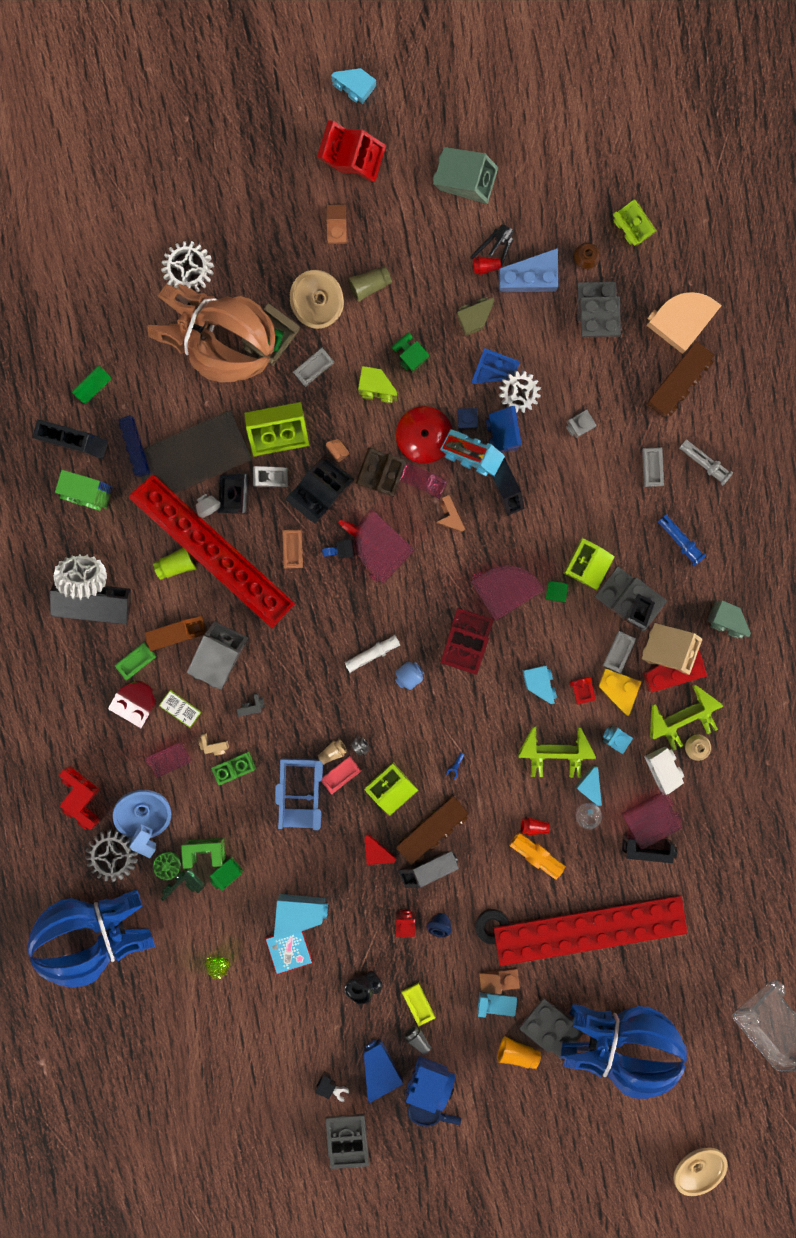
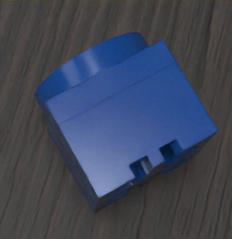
(430, 1086)

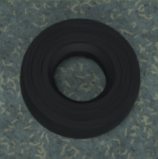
(483, 918)

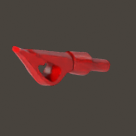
(349, 527)

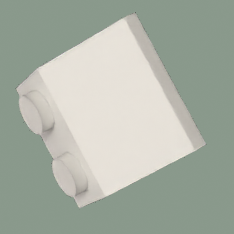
(664, 770)

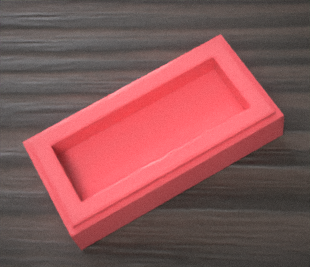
(340, 775)

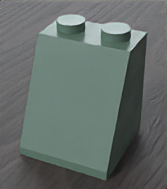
(465, 174)

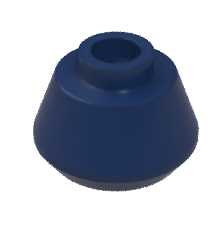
(439, 925)

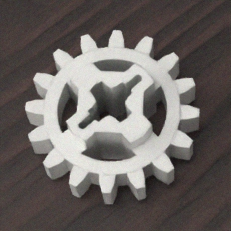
(527, 387)

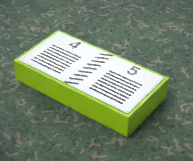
(180, 708)

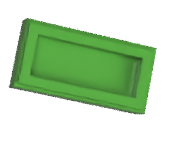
(135, 661)

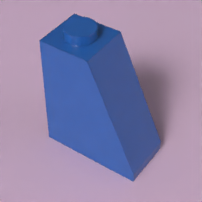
(380, 1071)

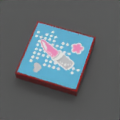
(289, 952)

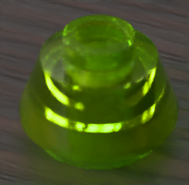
(217, 967)

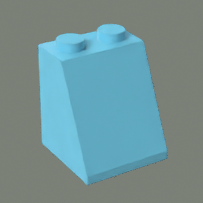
(298, 914)

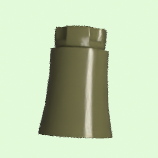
(369, 282)

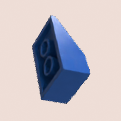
(504, 430)

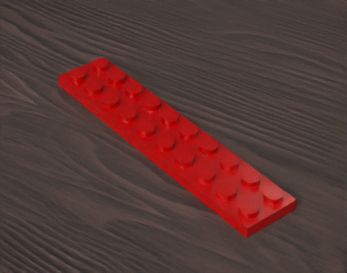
(212, 550)
(590, 930)

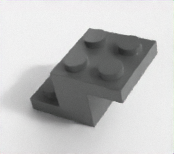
(598, 309)
(621, 590)
(550, 1027)
(347, 1141)

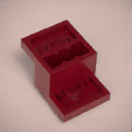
(467, 641)

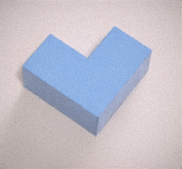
(140, 842)

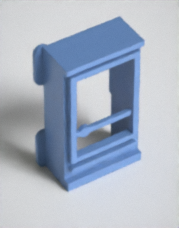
(299, 817)

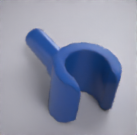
(456, 765)

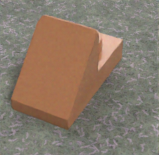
(336, 224)
(453, 520)
(499, 980)

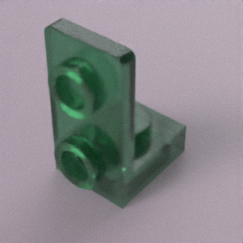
(193, 883)

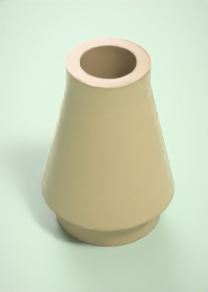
(333, 751)

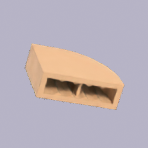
(683, 318)

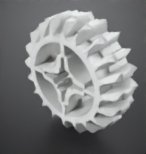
(179, 265)
(80, 576)

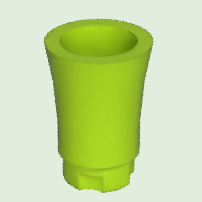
(174, 564)

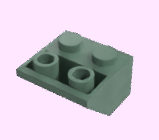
(728, 617)

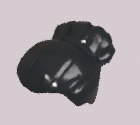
(362, 988)

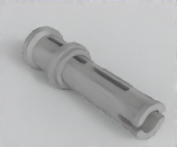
(713, 467)

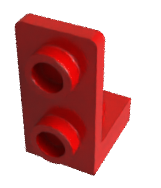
(405, 923)

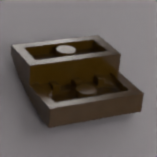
(381, 472)

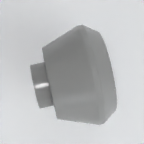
(207, 505)

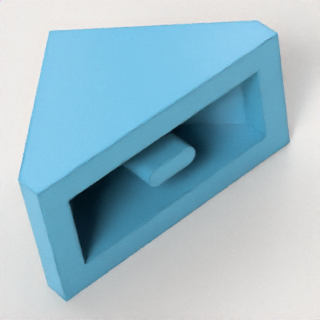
(590, 785)

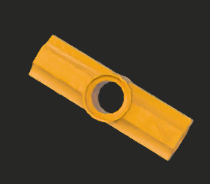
(537, 855)

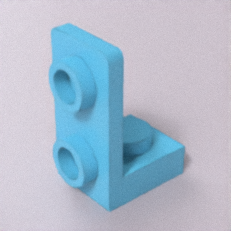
(617, 739)
(496, 1004)

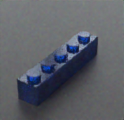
(134, 446)

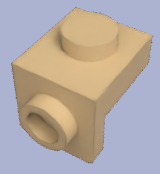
(217, 748)

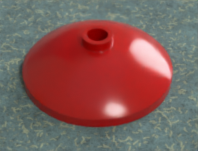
(409, 437)

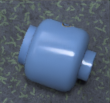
(409, 675)

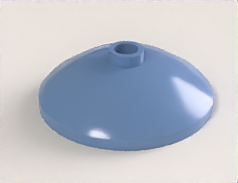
(154, 814)

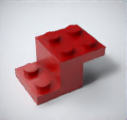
(351, 151)
(79, 798)

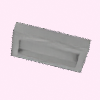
(313, 367)
(653, 467)
(619, 651)

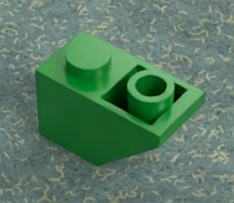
(225, 874)

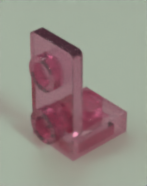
(423, 480)

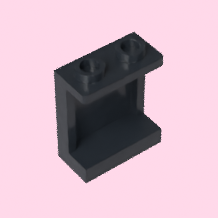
(630, 851)

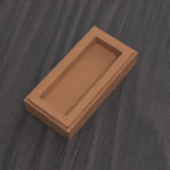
(292, 549)

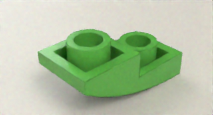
(233, 768)

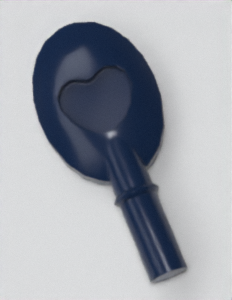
(426, 1118)

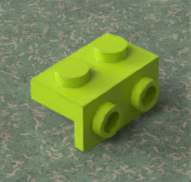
(634, 223)

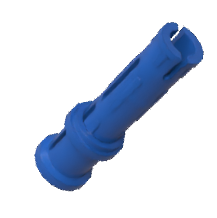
(688, 547)

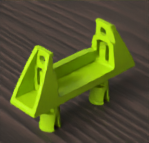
(701, 711)
(538, 753)

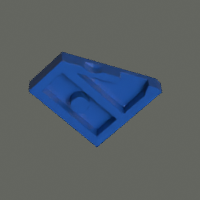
(494, 367)

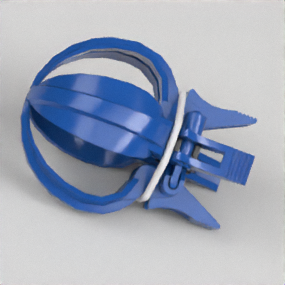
(113, 943)
(634, 1025)

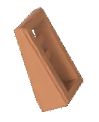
(337, 449)

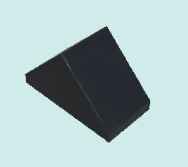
(639, 612)

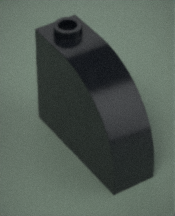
(70, 439)

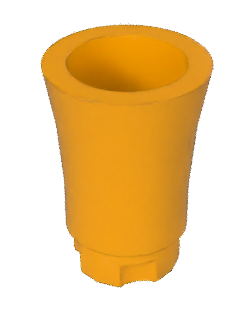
(518, 1054)

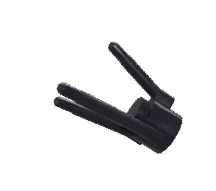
(502, 236)

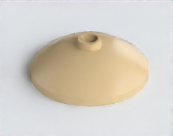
(307, 303)
(700, 1171)

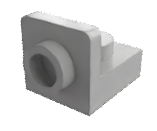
(580, 424)

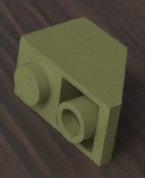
(474, 317)

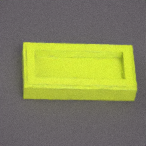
(418, 1004)

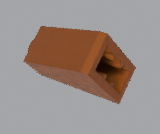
(175, 633)

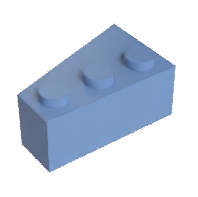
(531, 275)

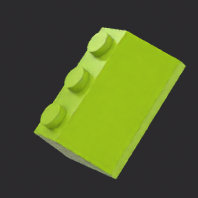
(276, 429)

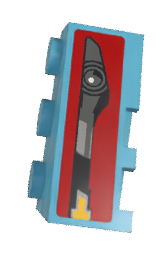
(472, 453)

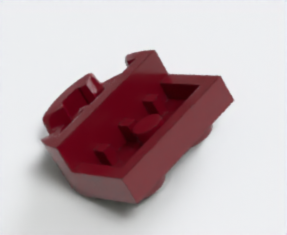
(134, 702)

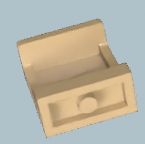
(672, 648)

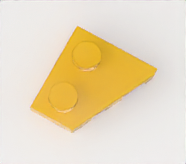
(620, 689)

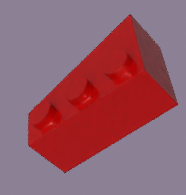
(663, 677)

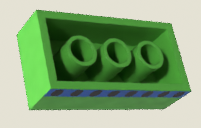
(83, 490)

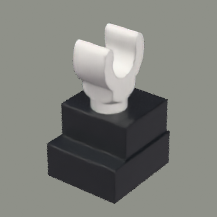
(326, 1087)

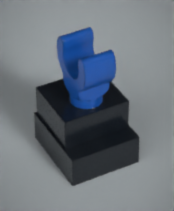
(344, 549)

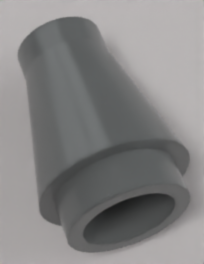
(416, 1038)

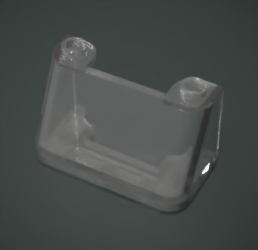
(770, 1025)

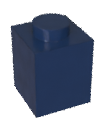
(467, 419)

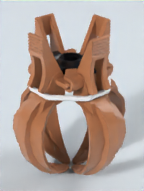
(204, 351)

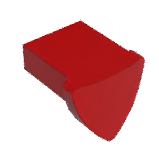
(583, 690)

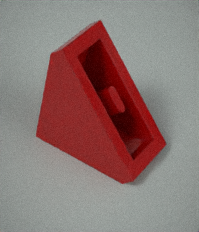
(376, 852)

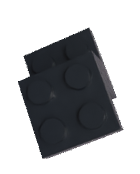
(319, 489)

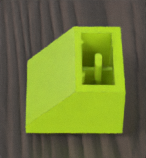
(376, 384)
(588, 564)
(390, 789)

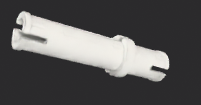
(372, 653)

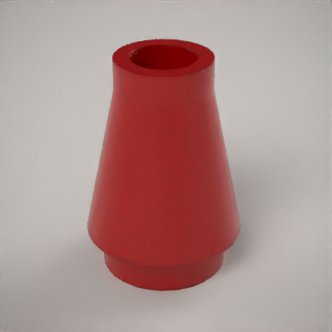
(484, 265)
(532, 826)

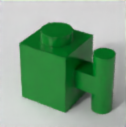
(412, 356)

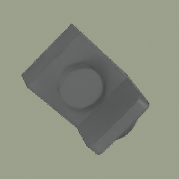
(248, 708)

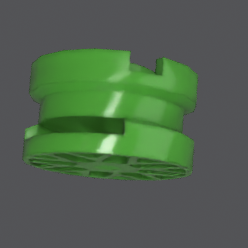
(167, 865)

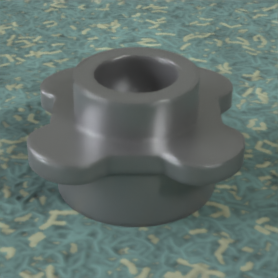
(360, 745)

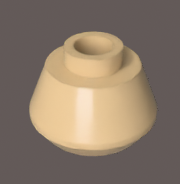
(695, 745)

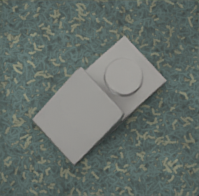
(270, 477)

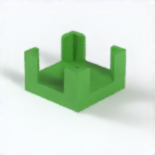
(203, 846)

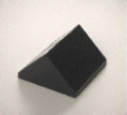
(234, 493)

